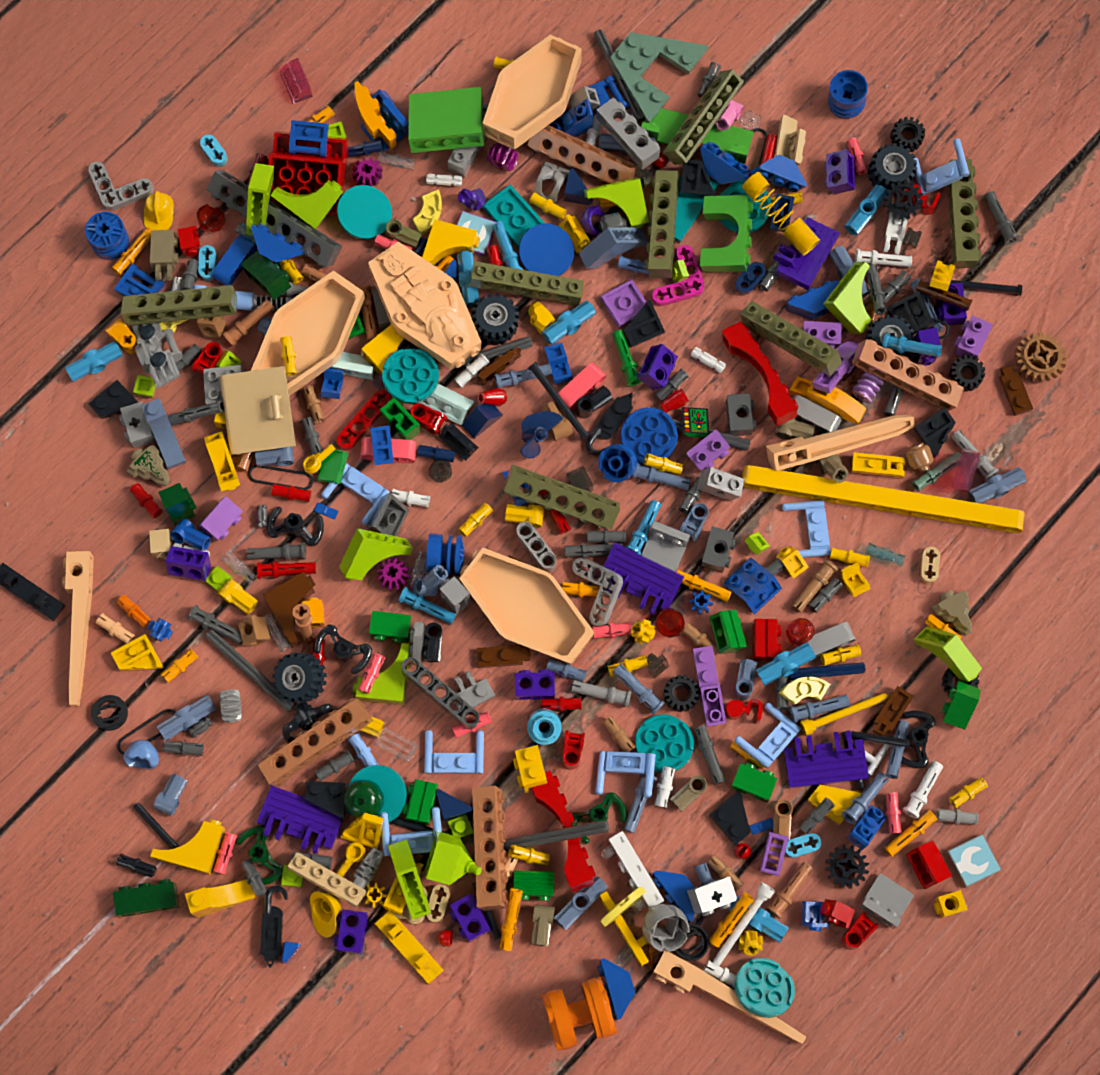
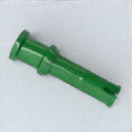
(628, 366)

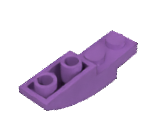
(826, 383)
(709, 686)

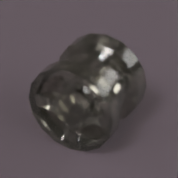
(912, 237)

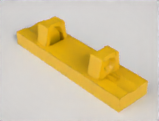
(634, 945)
(409, 947)

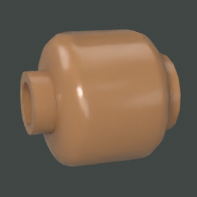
(919, 456)

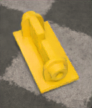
(576, 233)

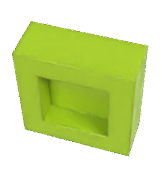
(336, 130)
(679, 271)
(228, 359)
(144, 386)
(757, 543)
(218, 578)
(461, 827)
(290, 878)

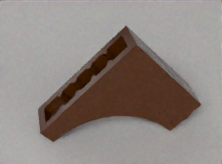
(283, 600)

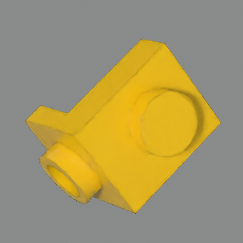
(854, 580)

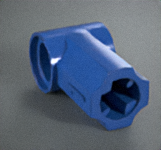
(187, 533)

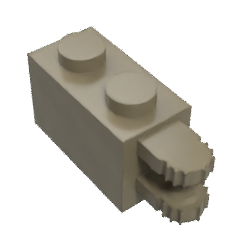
(163, 253)

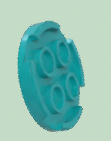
(364, 212)
(758, 216)
(410, 375)
(667, 739)
(390, 784)
(764, 988)

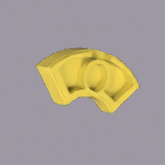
(431, 210)
(804, 687)
(622, 906)

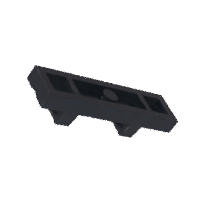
(30, 593)

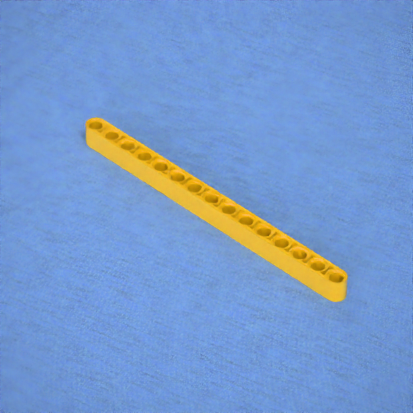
(883, 499)

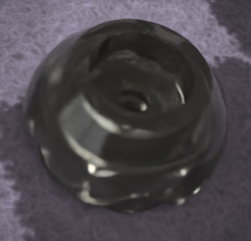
(437, 476)

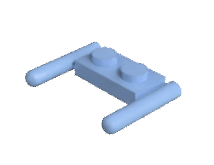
(945, 174)
(362, 486)
(816, 527)
(775, 742)
(454, 762)
(626, 763)
(418, 841)

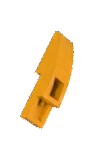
(371, 116)
(836, 402)

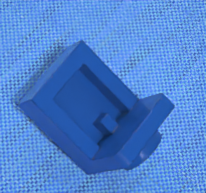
(332, 383)
(811, 915)

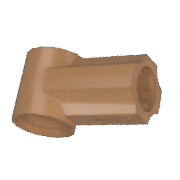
(562, 429)
(782, 822)

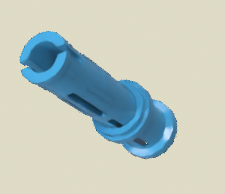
(510, 257)
(902, 345)
(640, 536)
(418, 602)

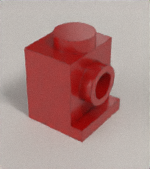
(189, 241)
(837, 913)

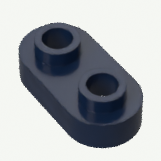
(750, 279)

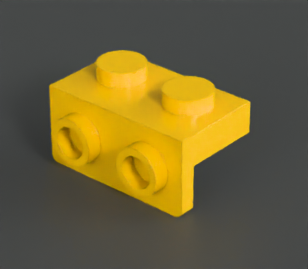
(531, 768)

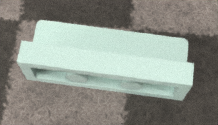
(354, 366)
(449, 403)

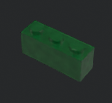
(266, 275)
(178, 503)
(146, 898)

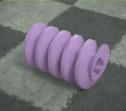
(866, 386)

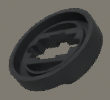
(122, 716)
(699, 931)

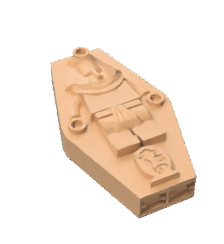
(532, 92)
(425, 305)
(319, 329)
(526, 605)

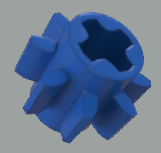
(705, 598)
(160, 629)

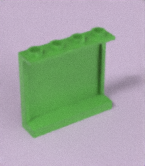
(445, 120)

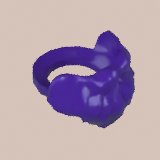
(472, 199)
(586, 220)

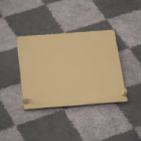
(257, 410)

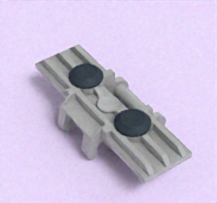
(152, 358)

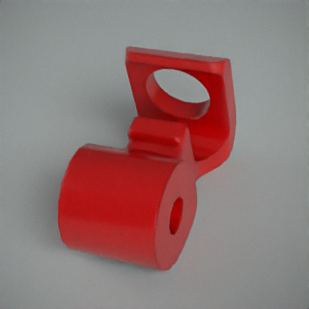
(926, 209)
(736, 708)

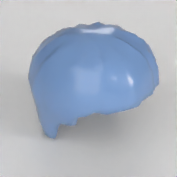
(141, 754)

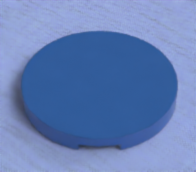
(546, 250)
(649, 432)

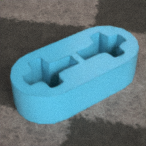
(210, 153)
(203, 262)
(804, 849)

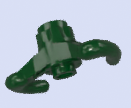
(599, 813)
(260, 854)

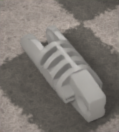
(368, 868)

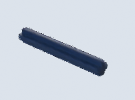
(830, 670)

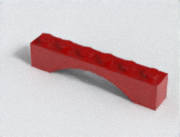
(741, 344)
(576, 868)

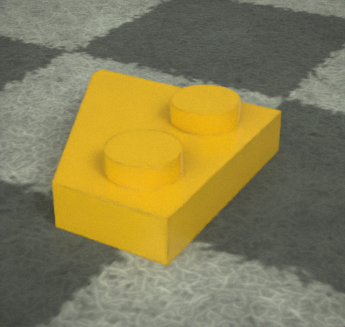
(137, 655)
(840, 797)
(365, 830)

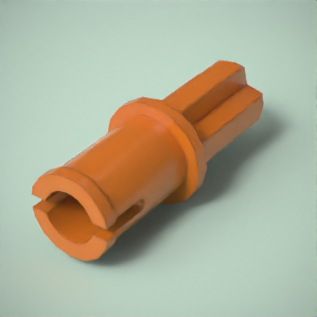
(133, 610)

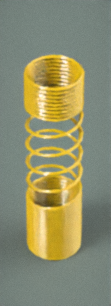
(797, 232)

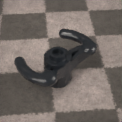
(294, 526)
(343, 648)
(305, 717)
(918, 738)

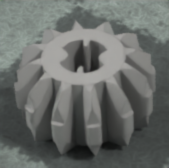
(230, 706)

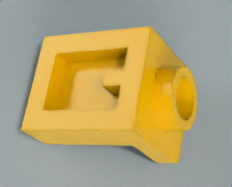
(792, 561)

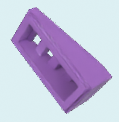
(768, 869)

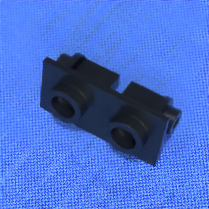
(458, 441)

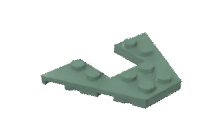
(639, 53)

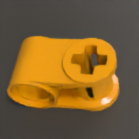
(122, 336)

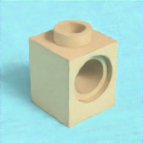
(160, 543)

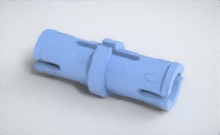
(363, 752)

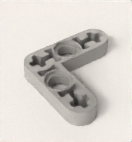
(117, 194)
(604, 583)

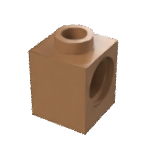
(212, 326)
(254, 630)

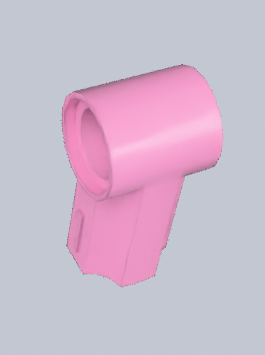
(730, 113)

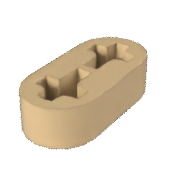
(934, 565)
(442, 905)

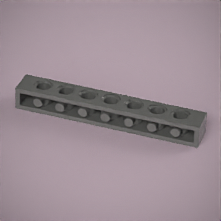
(328, 248)

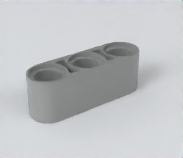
(816, 415)
(534, 538)
(831, 639)

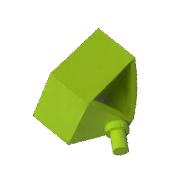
(449, 860)

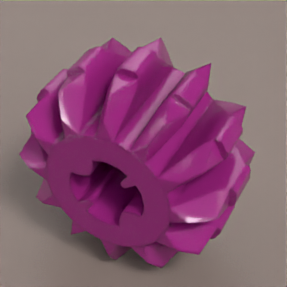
(502, 157)
(374, 175)
(399, 570)

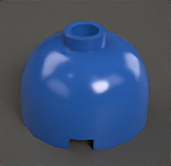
(617, 462)

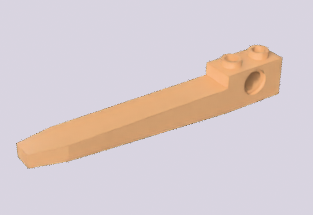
(801, 450)
(81, 588)
(698, 978)

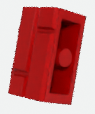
(766, 639)

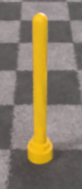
(808, 726)

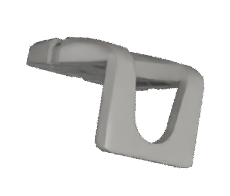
(558, 175)

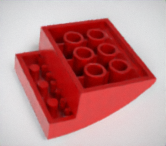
(307, 172)

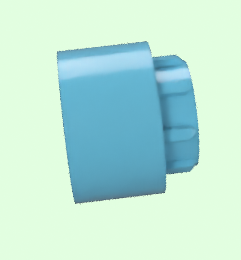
(544, 737)

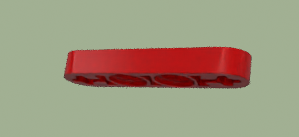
(365, 421)

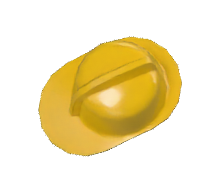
(158, 211)
(324, 909)

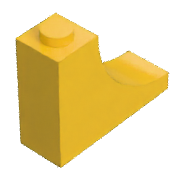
(449, 239)
(381, 348)
(199, 852)
(210, 900)

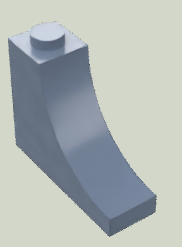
(612, 243)
(164, 433)

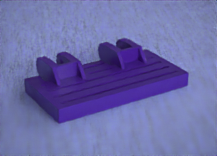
(804, 269)
(643, 576)
(826, 765)
(300, 817)

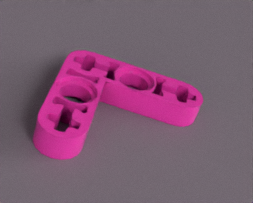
(695, 278)

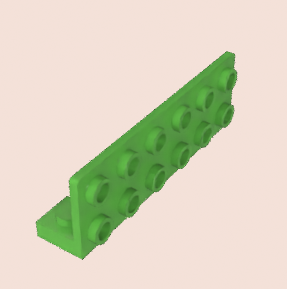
(732, 141)

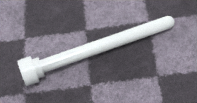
(764, 892)

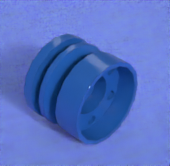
(847, 94)
(107, 244)
(445, 554)

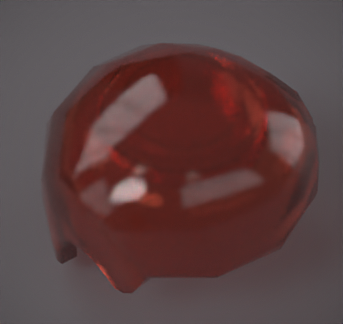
(210, 218)
(670, 622)
(800, 631)

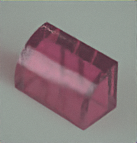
(295, 81)
(965, 469)

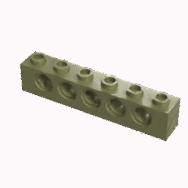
(703, 117)
(962, 257)
(662, 266)
(526, 283)
(179, 305)
(791, 338)
(555, 488)

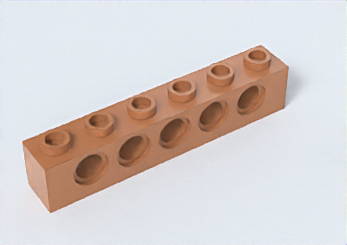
(591, 153)
(914, 384)
(293, 764)
(482, 839)

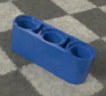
(229, 266)

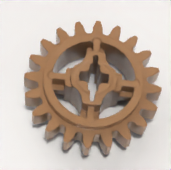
(1045, 348)

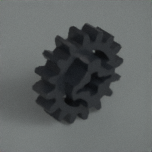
(907, 205)
(849, 858)

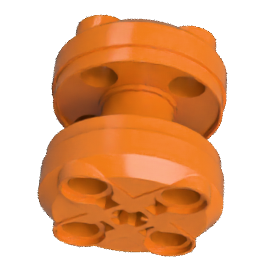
(566, 1017)

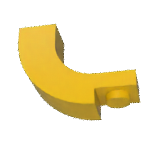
(222, 461)

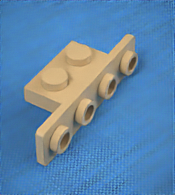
(789, 140)
(326, 879)

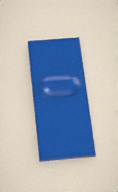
(325, 510)
(761, 826)

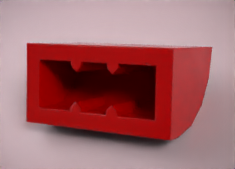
(928, 864)

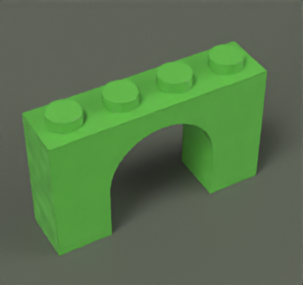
(735, 256)

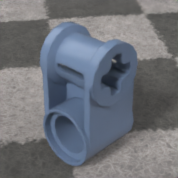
(692, 524)

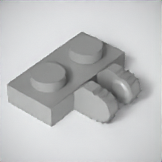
(417, 637)
(476, 693)

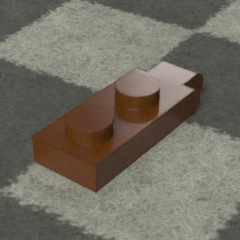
(499, 365)
(1015, 391)
(502, 656)
(892, 711)

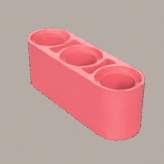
(582, 385)
(403, 450)

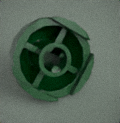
(363, 798)

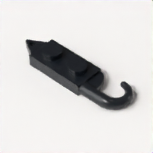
(610, 422)
(272, 927)

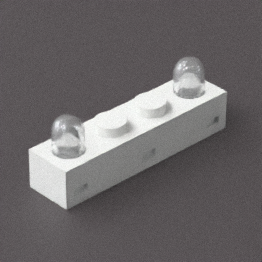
(632, 865)

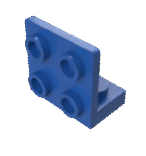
(393, 120)
(753, 585)

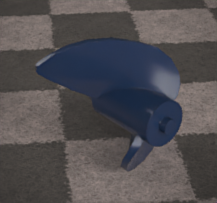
(535, 430)

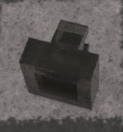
(646, 174)
(656, 665)

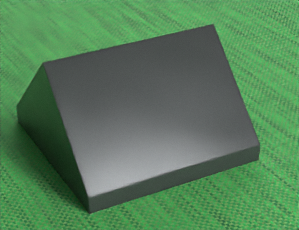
(388, 516)

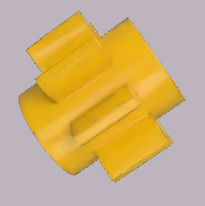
(643, 631)
(371, 891)
(750, 942)

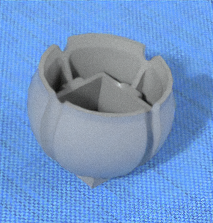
(668, 937)

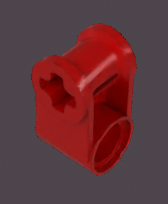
(205, 360)
(431, 420)
(572, 746)
(861, 929)

